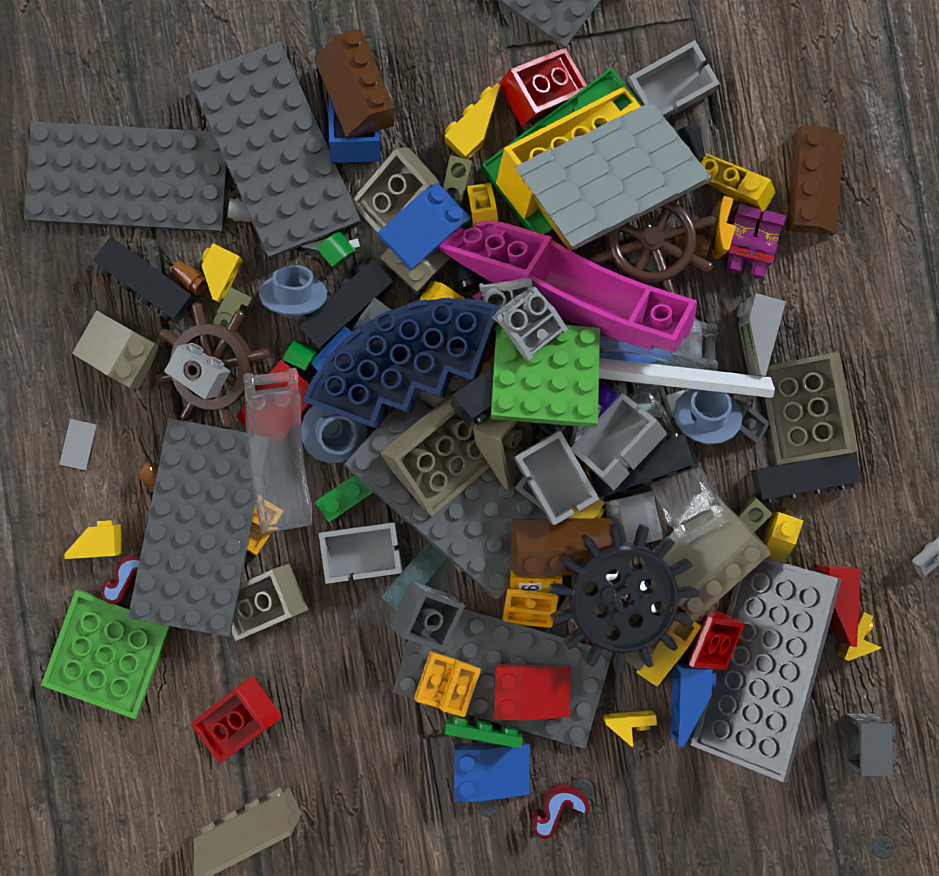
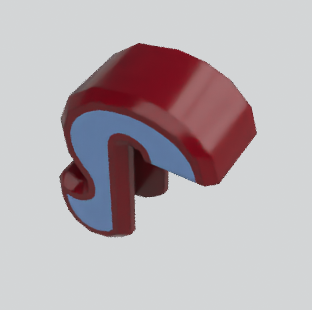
(118, 589)
(554, 802)

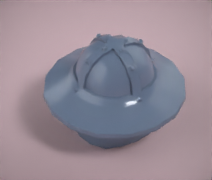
(293, 292)
(707, 416)
(330, 435)

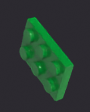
(483, 731)

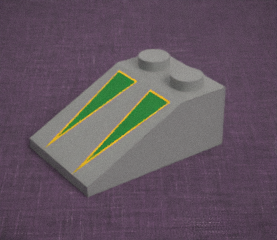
(758, 330)

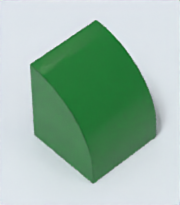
(336, 249)
(300, 355)

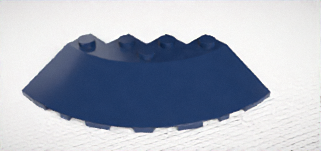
(402, 354)

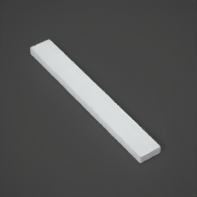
(686, 377)

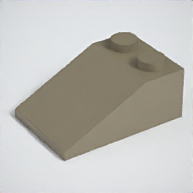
(393, 187)
(420, 276)
(116, 350)
(500, 442)
(267, 601)

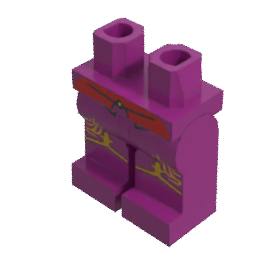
(755, 249)

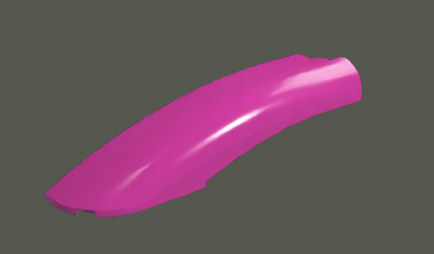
(575, 285)

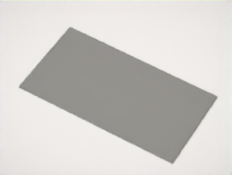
(77, 444)

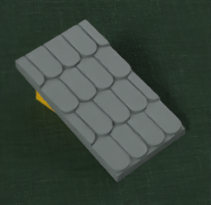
(612, 175)

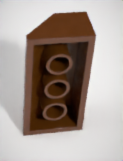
(355, 85)
(815, 180)
(539, 544)

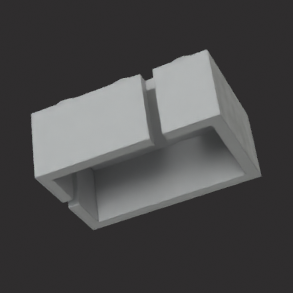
(674, 81)
(619, 441)
(556, 477)
(362, 551)

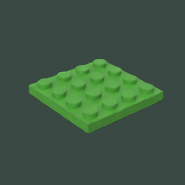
(554, 385)
(105, 655)

